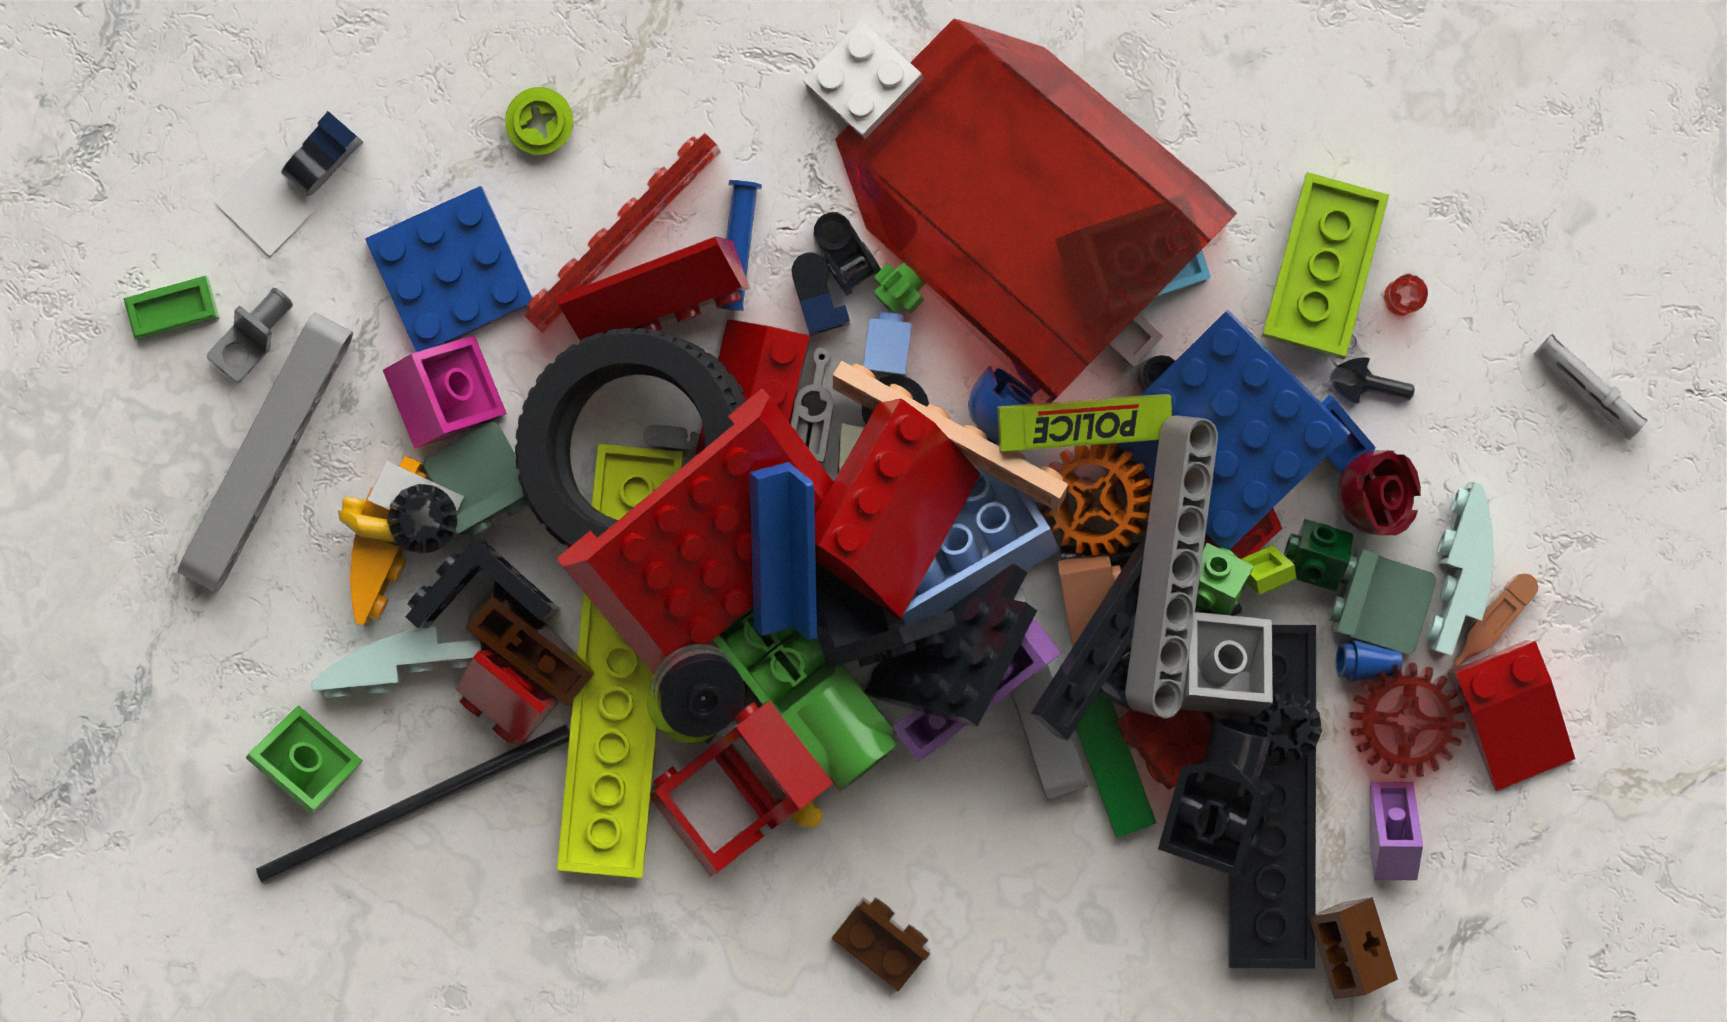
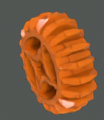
(1110, 508)

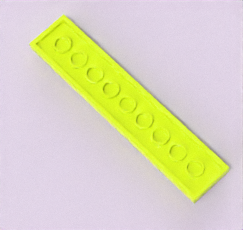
(610, 720)

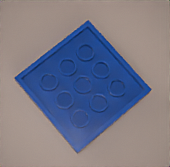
(1264, 421)

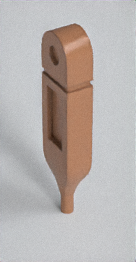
(1498, 615)

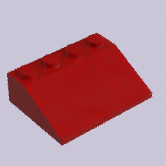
(892, 505)

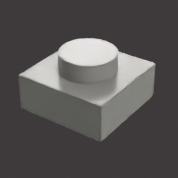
(1135, 341)

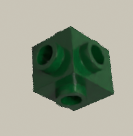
(1319, 554)

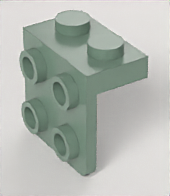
(482, 471)
(1382, 602)

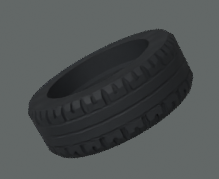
(571, 381)

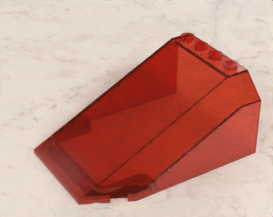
(1027, 202)

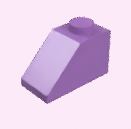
(1394, 831)

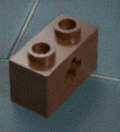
(1353, 948)

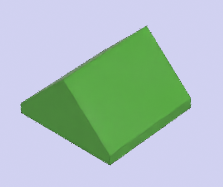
(304, 760)

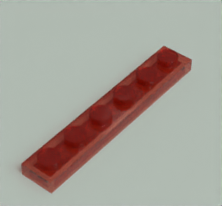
(634, 219)

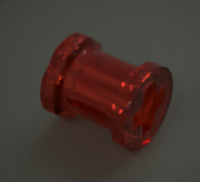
(1418, 291)

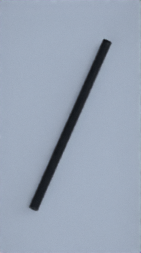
(413, 804)

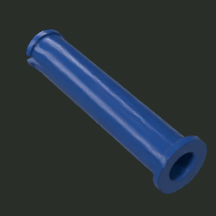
(741, 225)

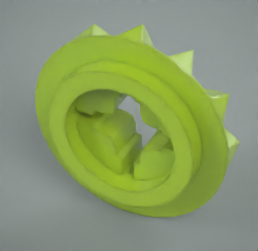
(520, 114)

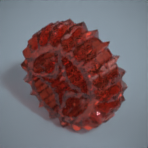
(1406, 740)

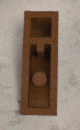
(528, 644)

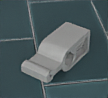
(821, 423)

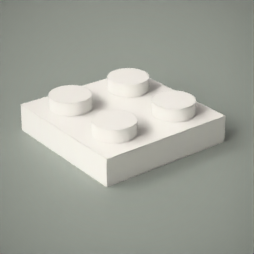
(863, 79)

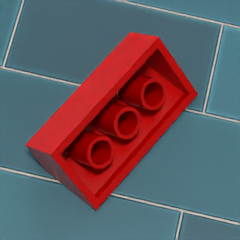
(658, 290)
(763, 359)

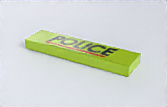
(1082, 422)

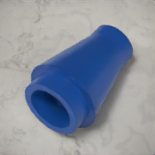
(1363, 661)

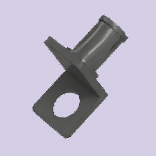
(252, 332)

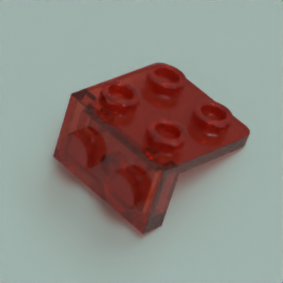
(1167, 742)

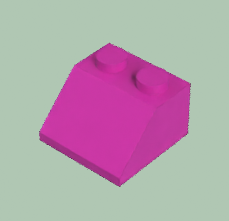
(444, 391)

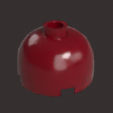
(1379, 492)

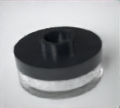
(698, 690)

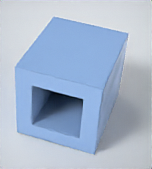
(887, 344)

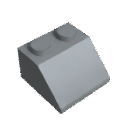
(1229, 665)

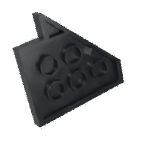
(965, 669)

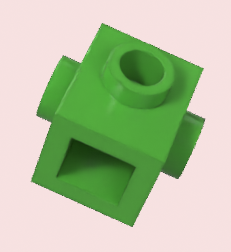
(1221, 580)

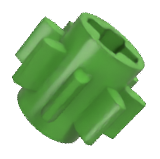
(898, 288)

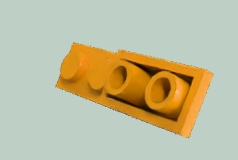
(376, 562)

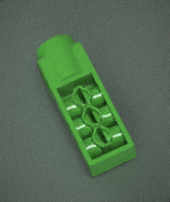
(818, 703)

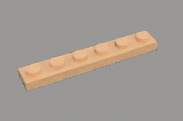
(1007, 466)

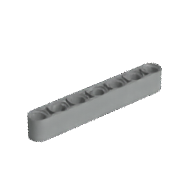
(265, 452)
(1171, 565)

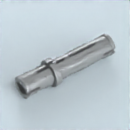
(1591, 387)

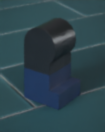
(320, 154)
(810, 279)

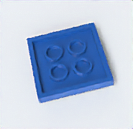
(449, 270)

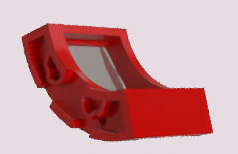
(736, 783)

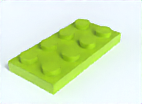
(1325, 265)

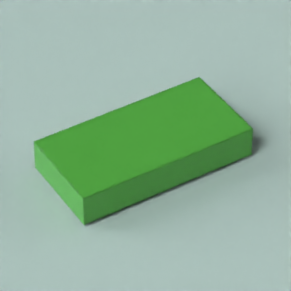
(171, 307)

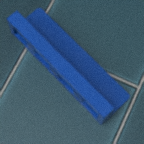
(783, 550)

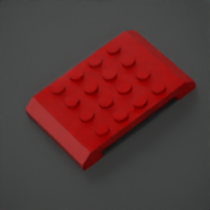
(683, 555)

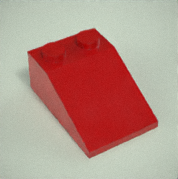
(505, 696)
(1513, 713)

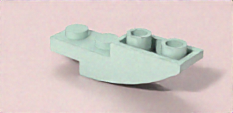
(1470, 552)
(381, 662)

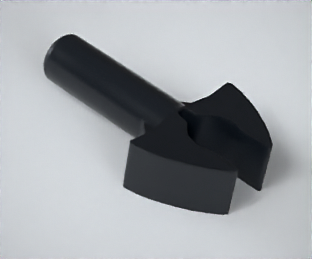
(1371, 383)

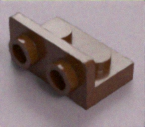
(881, 942)

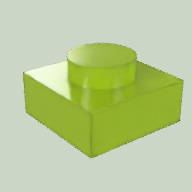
(1269, 570)

